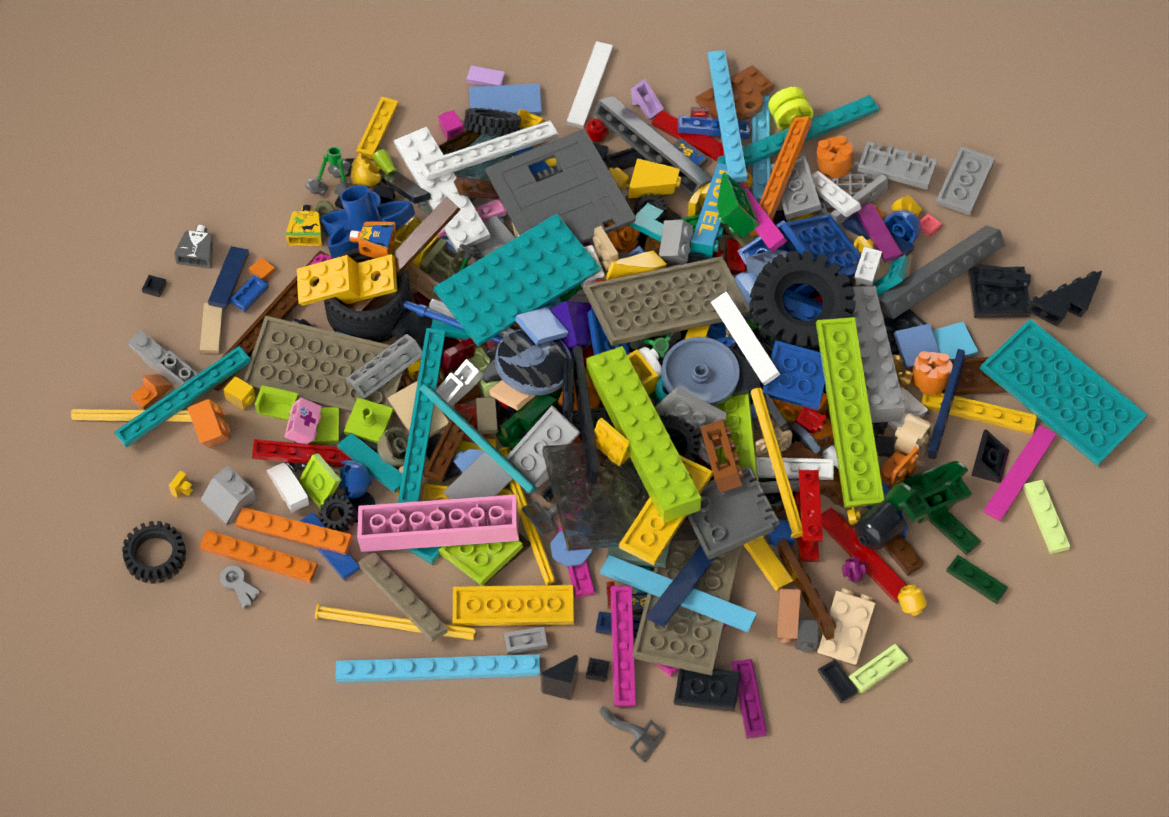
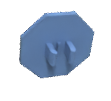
(566, 557)

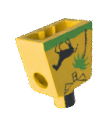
(304, 228)

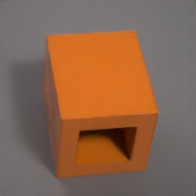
(825, 436)

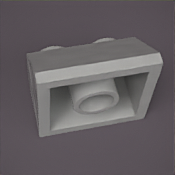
(675, 241)
(227, 495)

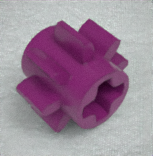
(854, 569)

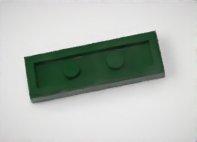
(955, 532)
(977, 579)

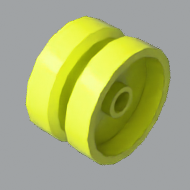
(789, 104)

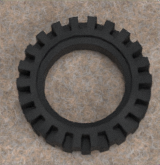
(491, 121)
(688, 437)
(155, 572)

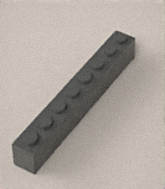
(650, 143)
(940, 271)

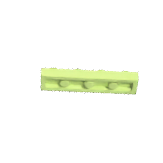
(1046, 516)

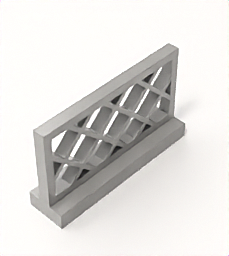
(869, 191)

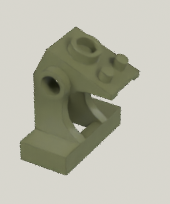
(438, 258)

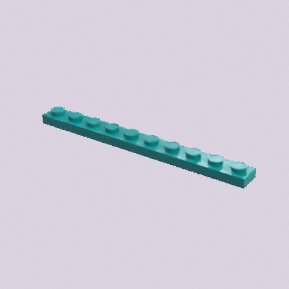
(820, 125)
(421, 417)

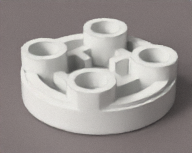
(651, 357)

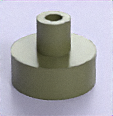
(324, 207)

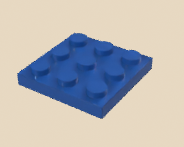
(800, 376)

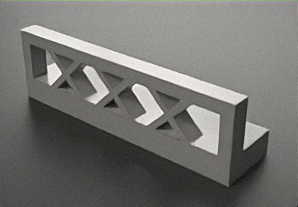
(385, 366)

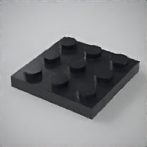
(997, 301)

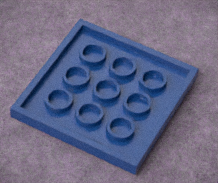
(826, 238)

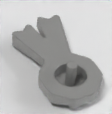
(233, 578)

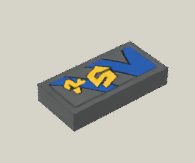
(691, 152)

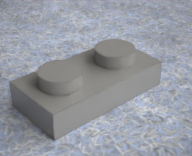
(525, 640)

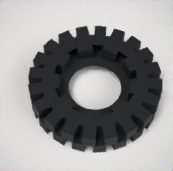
(791, 270)

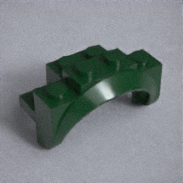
(527, 418)
(930, 492)

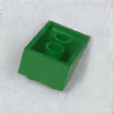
(735, 207)

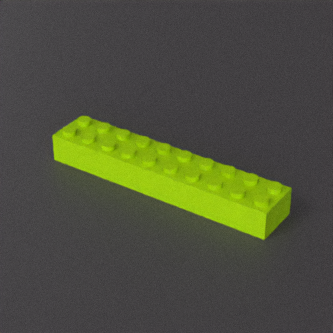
(650, 444)

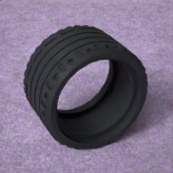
(372, 324)

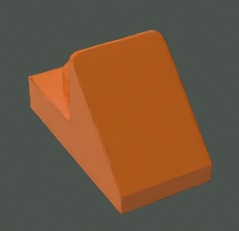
(150, 391)

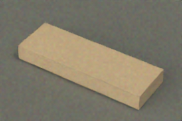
(211, 329)

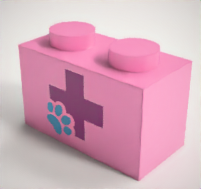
(303, 421)

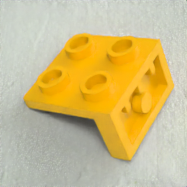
(611, 442)

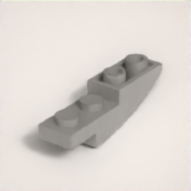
(160, 360)

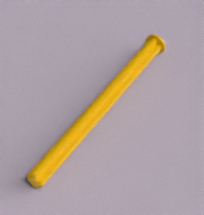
(122, 415)
(777, 462)
(533, 534)
(386, 621)

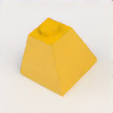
(653, 178)

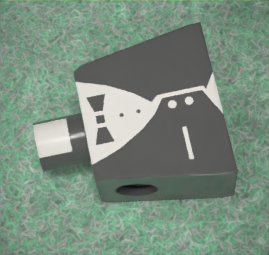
(195, 248)

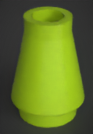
(384, 161)

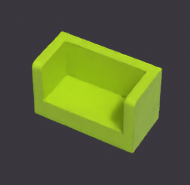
(275, 402)

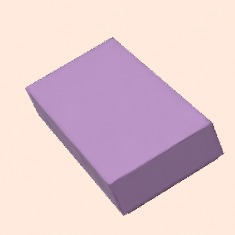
(485, 76)

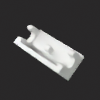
(868, 267)

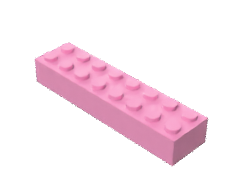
(438, 523)

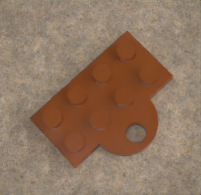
(747, 91)

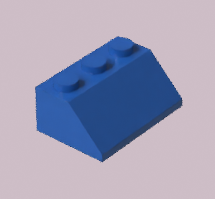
(801, 306)

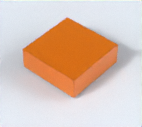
(262, 269)

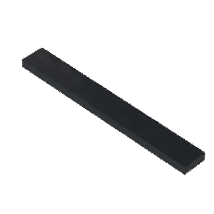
(585, 417)

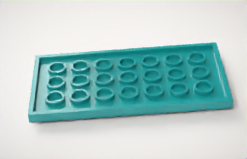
(516, 279)
(1063, 392)

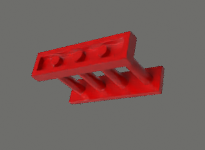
(809, 511)

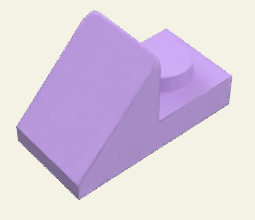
(645, 97)

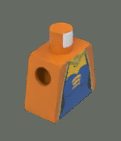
(375, 238)

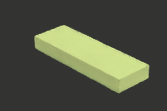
(878, 668)

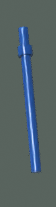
(423, 311)

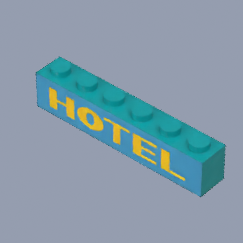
(709, 226)

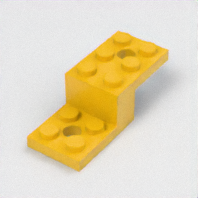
(346, 280)

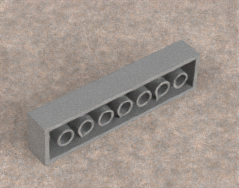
(877, 360)

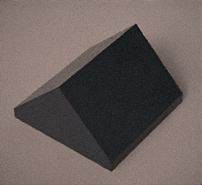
(990, 458)
(561, 678)

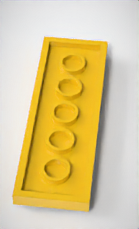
(648, 533)
(513, 605)

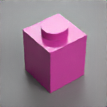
(450, 124)

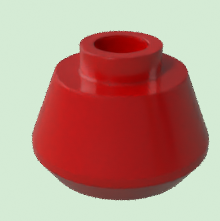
(596, 130)

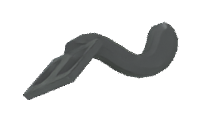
(545, 515)
(639, 732)

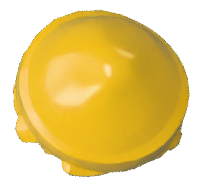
(365, 171)

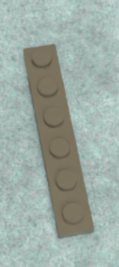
(402, 597)

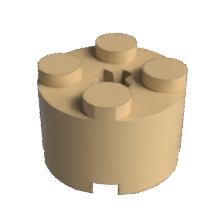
(914, 433)

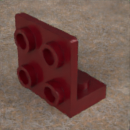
(456, 352)

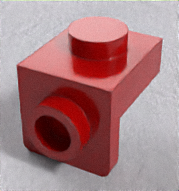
(811, 420)

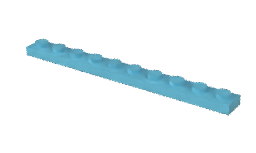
(727, 116)
(437, 668)

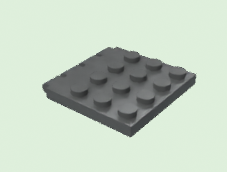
(732, 516)

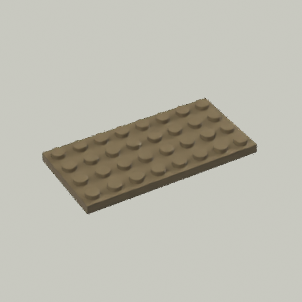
(663, 300)
(314, 364)
(689, 637)

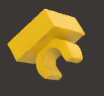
(861, 242)
(180, 485)

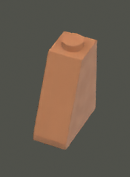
(788, 615)

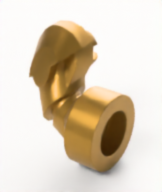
(903, 377)

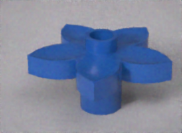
(360, 207)

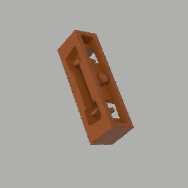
(718, 435)

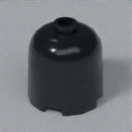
(879, 526)

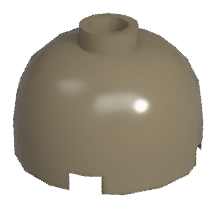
(393, 446)

